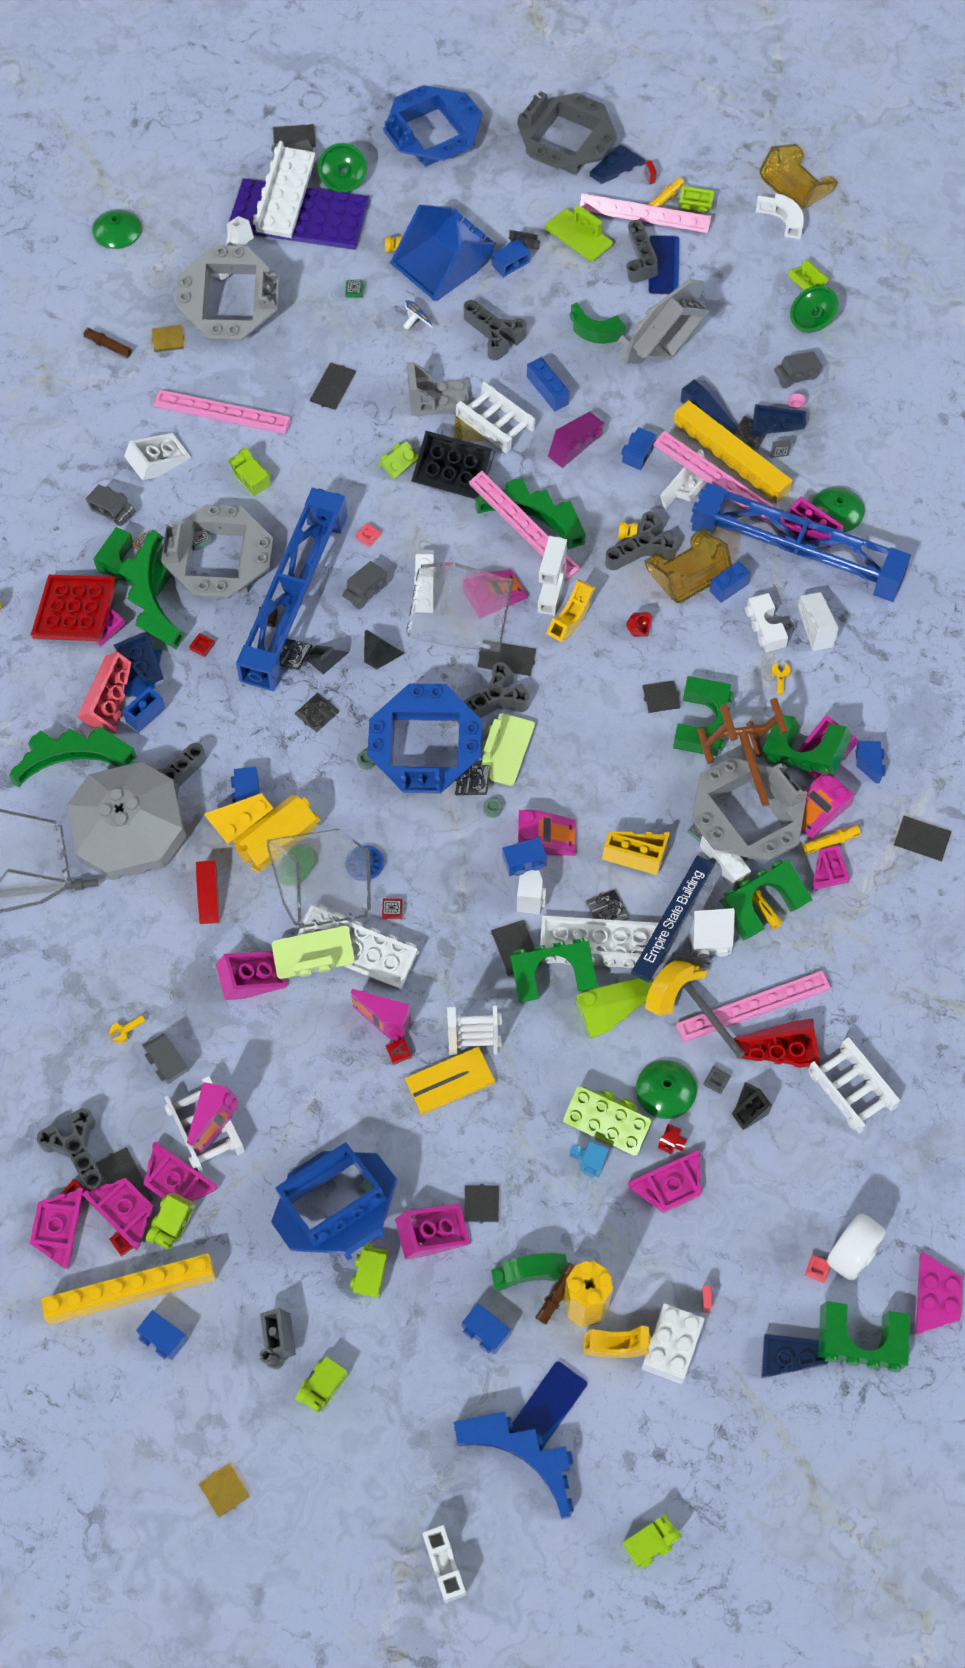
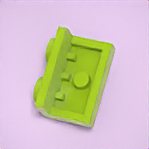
(696, 199)
(807, 275)
(398, 460)

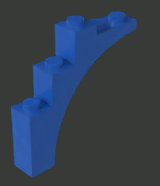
(494, 1432)

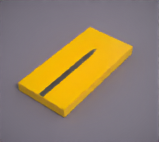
(450, 1080)

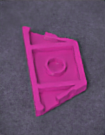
(171, 1175)
(671, 1184)
(123, 1209)
(57, 1226)
(937, 1295)

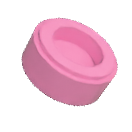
(796, 400)

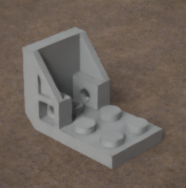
(431, 397)

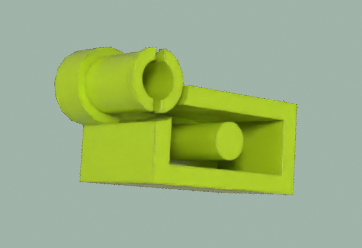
(249, 472)
(171, 1221)
(370, 1271)
(322, 1385)
(651, 1541)

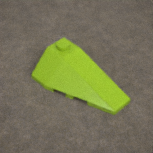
(610, 1004)

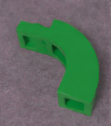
(594, 330)
(529, 1268)

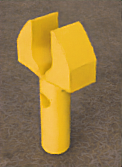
(780, 676)
(124, 1029)

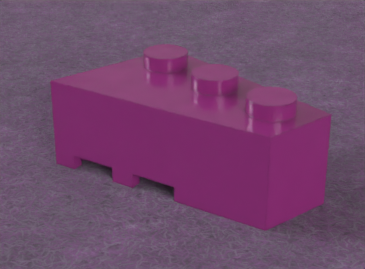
(575, 438)

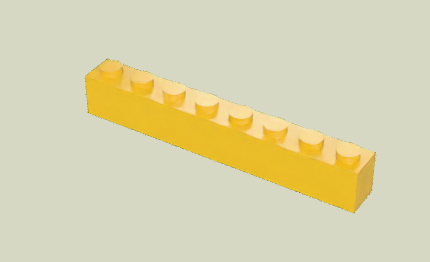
(732, 451)
(128, 1289)

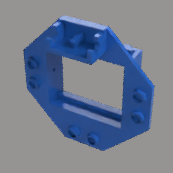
(456, 108)
(424, 703)
(350, 1226)

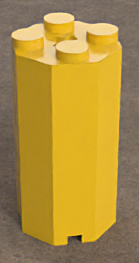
(286, 819)
(588, 1293)

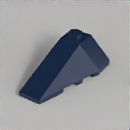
(709, 401)

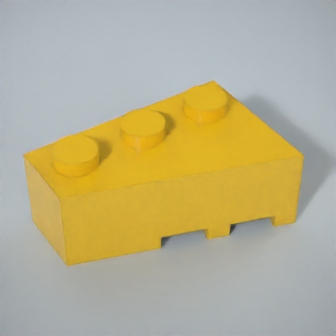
(239, 816)
(636, 851)

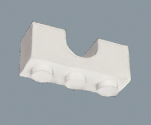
(769, 635)
(732, 865)
(444, 1564)

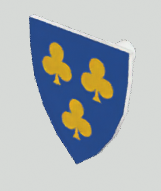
(415, 313)

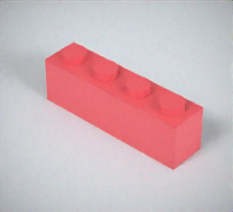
(106, 694)

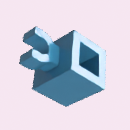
(592, 1158)

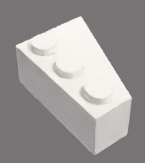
(818, 621)

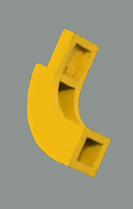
(567, 621)
(668, 983)
(617, 1344)

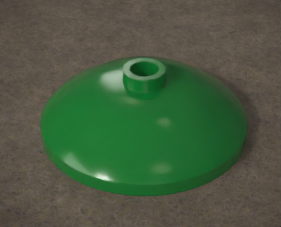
(339, 157)
(116, 229)
(809, 304)
(847, 512)
(661, 1100)

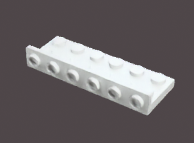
(284, 191)
(611, 941)
(374, 953)

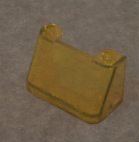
(789, 178)
(693, 569)

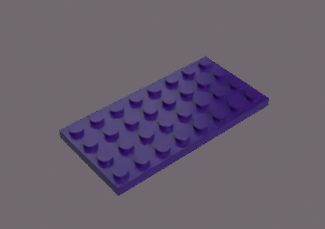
(323, 219)

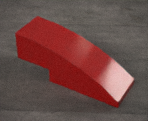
(207, 892)

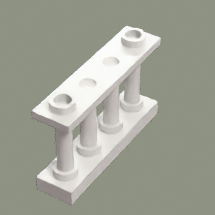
(492, 431)
(473, 1030)
(863, 1068)
(231, 1143)

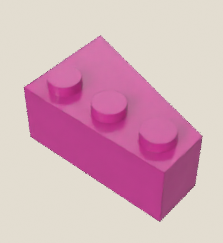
(808, 511)

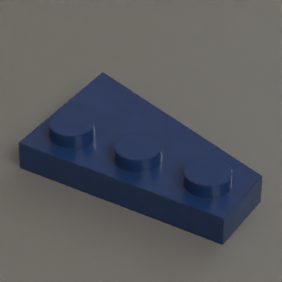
(618, 161)
(775, 419)
(142, 657)
(789, 1355)

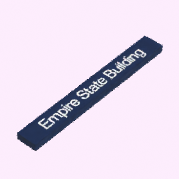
(672, 919)

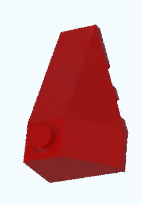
(787, 1043)

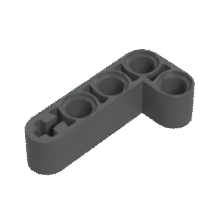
(646, 264)

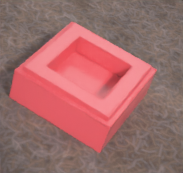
(368, 534)
(817, 1268)
(706, 1298)

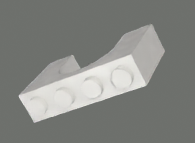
(552, 575)

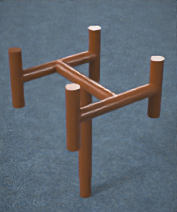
(756, 733)

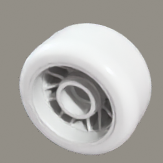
(856, 1246)

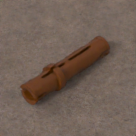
(102, 340)
(552, 1301)

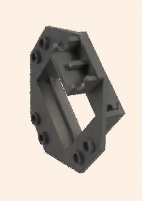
(576, 108)

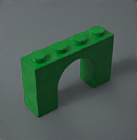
(113, 552)
(713, 695)
(823, 758)
(780, 877)
(525, 965)
(837, 1345)

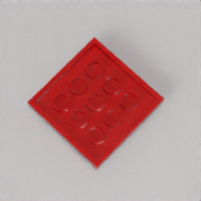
(74, 608)

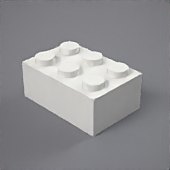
(673, 1344)

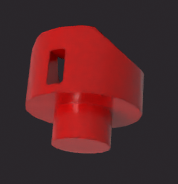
(639, 624)
(672, 1140)

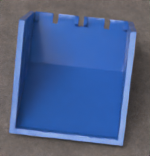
(440, 250)

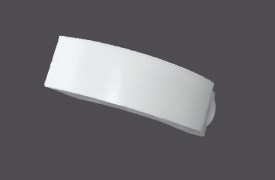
(786, 210)

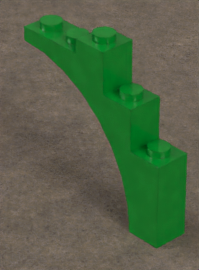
(539, 505)
(143, 593)
(71, 746)

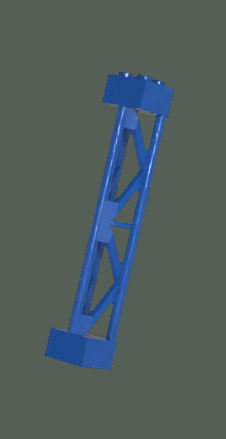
(324, 514)
(709, 514)

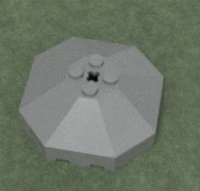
(129, 840)

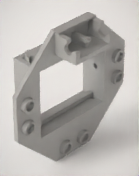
(194, 291)
(674, 320)
(217, 520)
(785, 800)

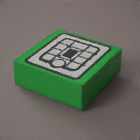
(354, 288)

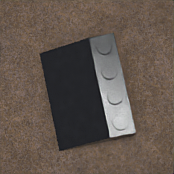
(451, 464)

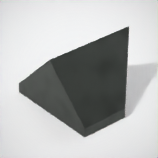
(378, 651)
(324, 657)
(751, 1106)

